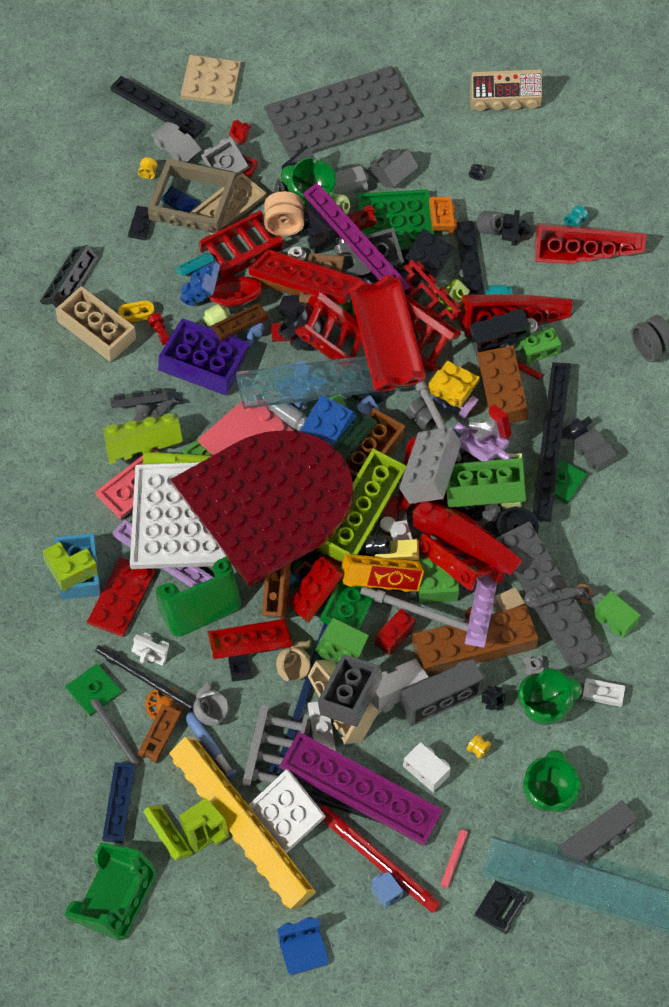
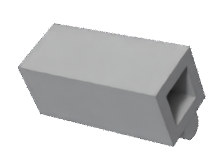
(351, 180)

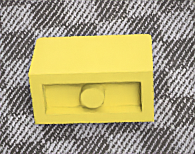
(403, 550)

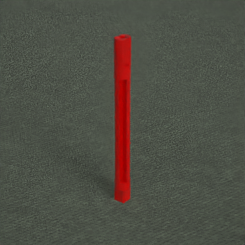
(381, 861)

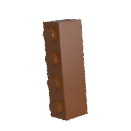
(277, 593)

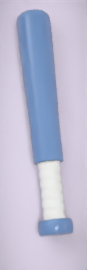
(203, 735)

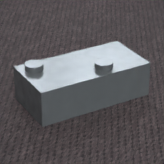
(442, 692)

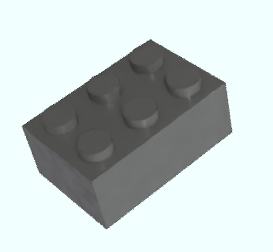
(349, 690)

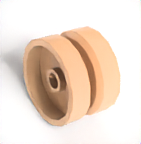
(284, 213)

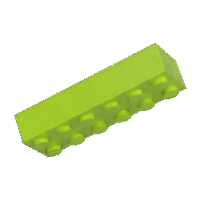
(371, 495)

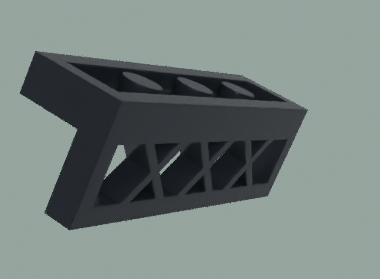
(70, 275)

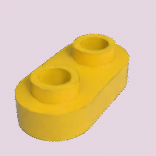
(136, 311)

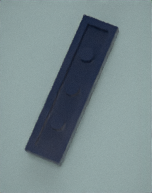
(118, 802)

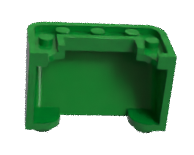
(201, 603)
(115, 892)

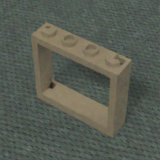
(199, 174)

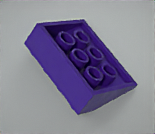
(201, 358)

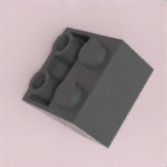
(392, 167)

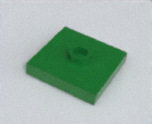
(568, 481)
(91, 685)

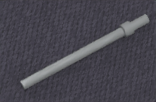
(422, 389)
(380, 596)

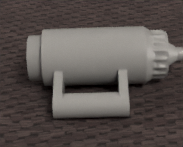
(290, 415)

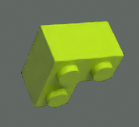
(69, 570)

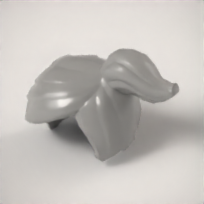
(210, 706)

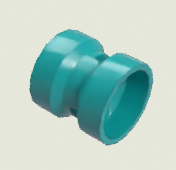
(577, 216)

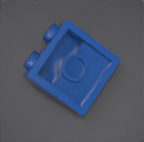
(201, 285)

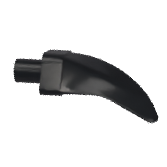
(576, 428)

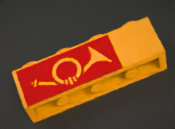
(381, 572)

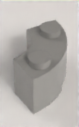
(172, 140)

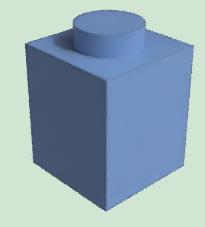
(386, 889)

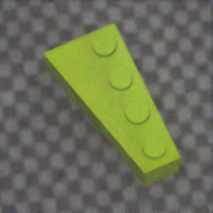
(141, 436)

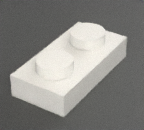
(603, 692)

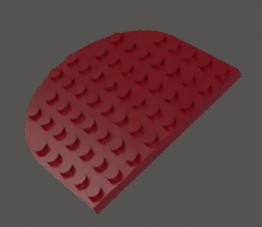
(269, 499)

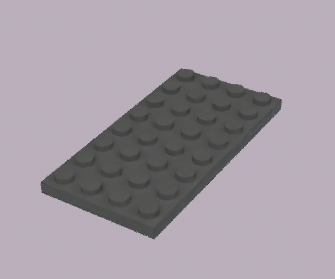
(342, 112)

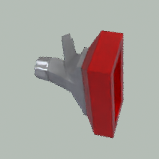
(496, 425)

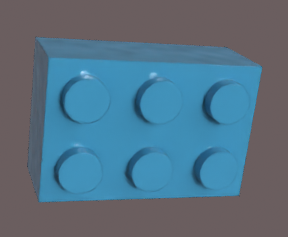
(73, 545)

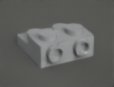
(225, 157)

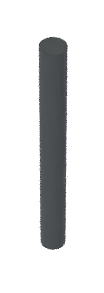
(115, 732)

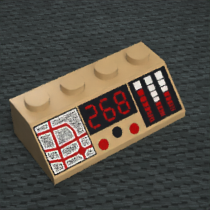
(506, 89)

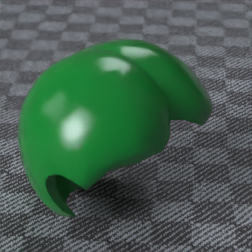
(306, 174)
(548, 687)
(556, 775)

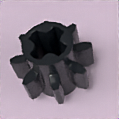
(493, 698)

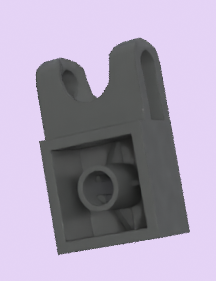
(384, 239)

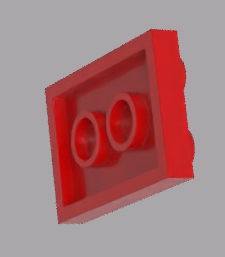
(315, 588)

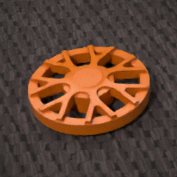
(161, 700)

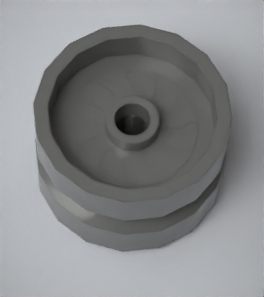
(651, 338)

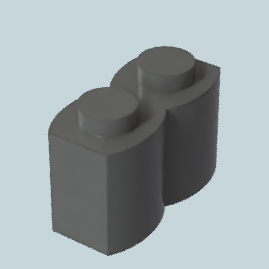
(595, 450)

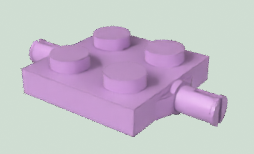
(484, 450)

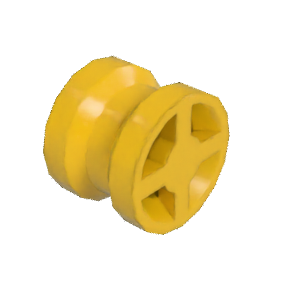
(147, 168)
(479, 746)

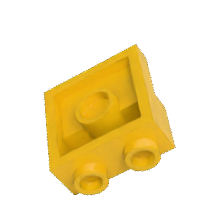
(453, 384)

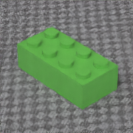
(486, 483)

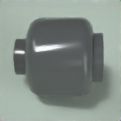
(489, 222)

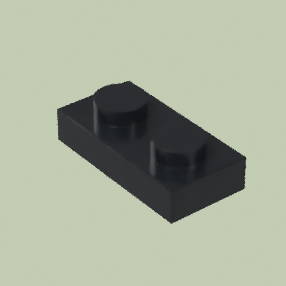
(140, 224)

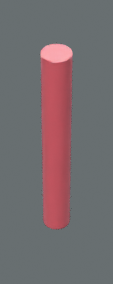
(454, 859)

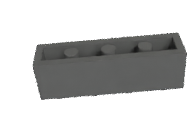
(599, 834)

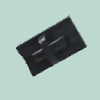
(513, 221)

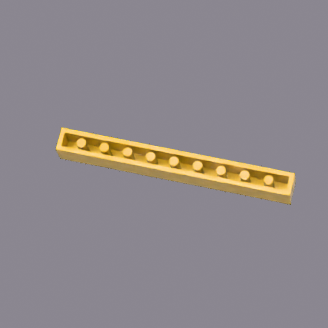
(242, 823)

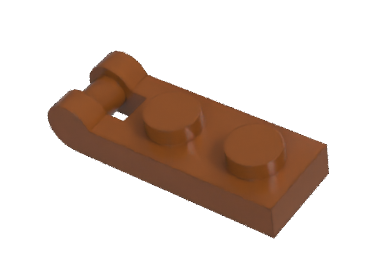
(159, 733)

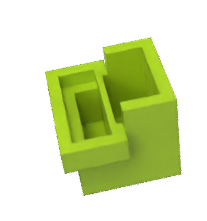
(203, 825)

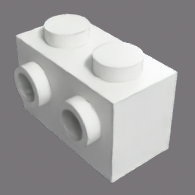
(427, 766)

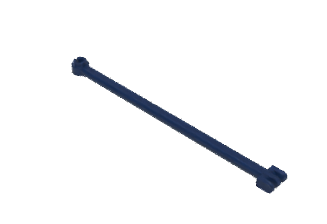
(300, 707)

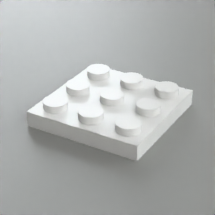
(287, 810)

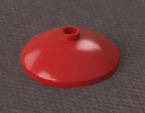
(236, 291)

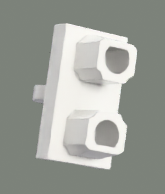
(149, 650)

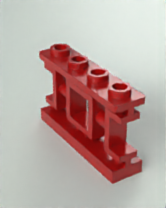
(433, 291)

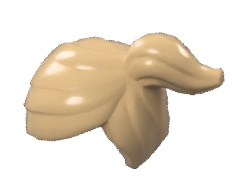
(294, 662)

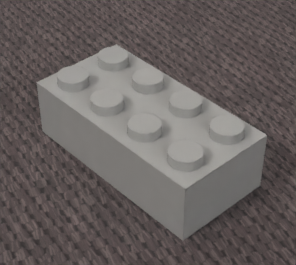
(430, 465)

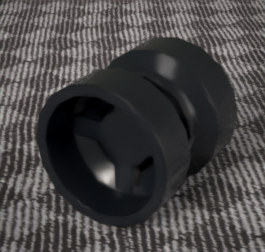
(378, 545)

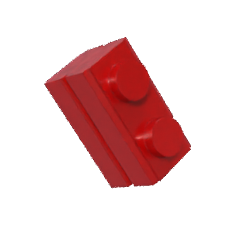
(395, 632)

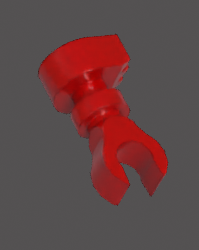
(156, 321)

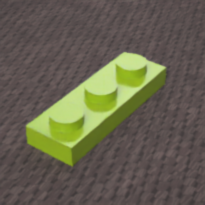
(167, 832)

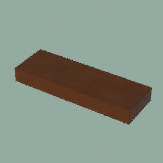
(239, 322)

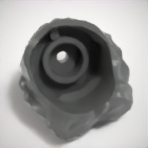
(487, 515)

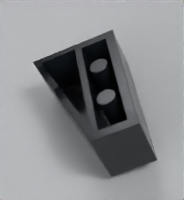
(499, 331)

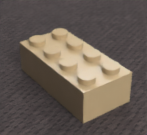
(95, 324)

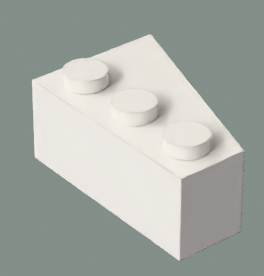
(392, 684)

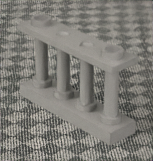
(261, 737)

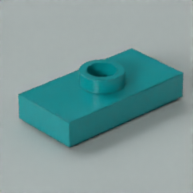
(194, 264)

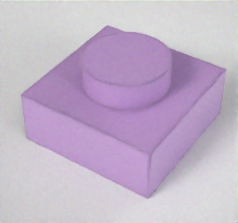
(467, 407)

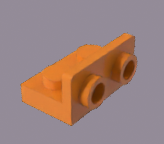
(442, 214)

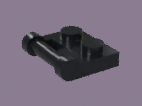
(495, 902)

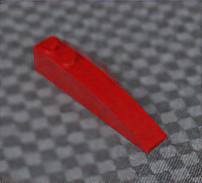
(579, 243)
(539, 308)
(464, 534)

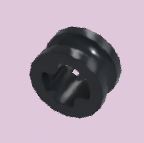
(477, 172)

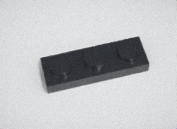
(138, 397)

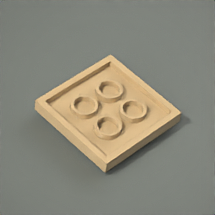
(210, 80)

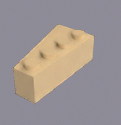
(319, 678)

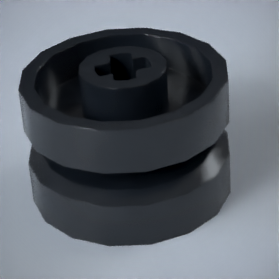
(296, 319)
(513, 518)

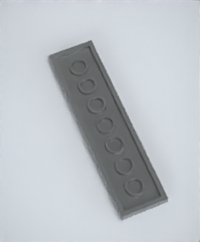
(561, 618)

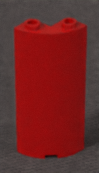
(387, 334)

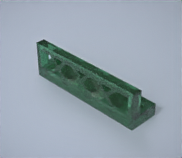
(354, 435)

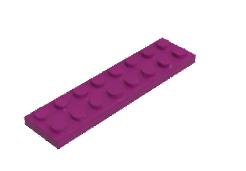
(361, 788)

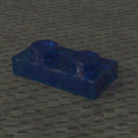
(179, 200)

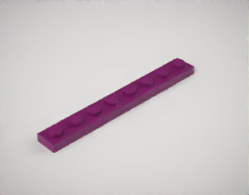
(351, 234)

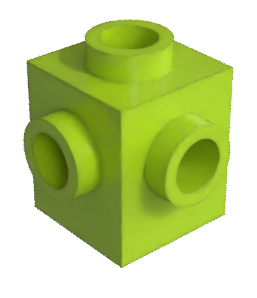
(455, 290)

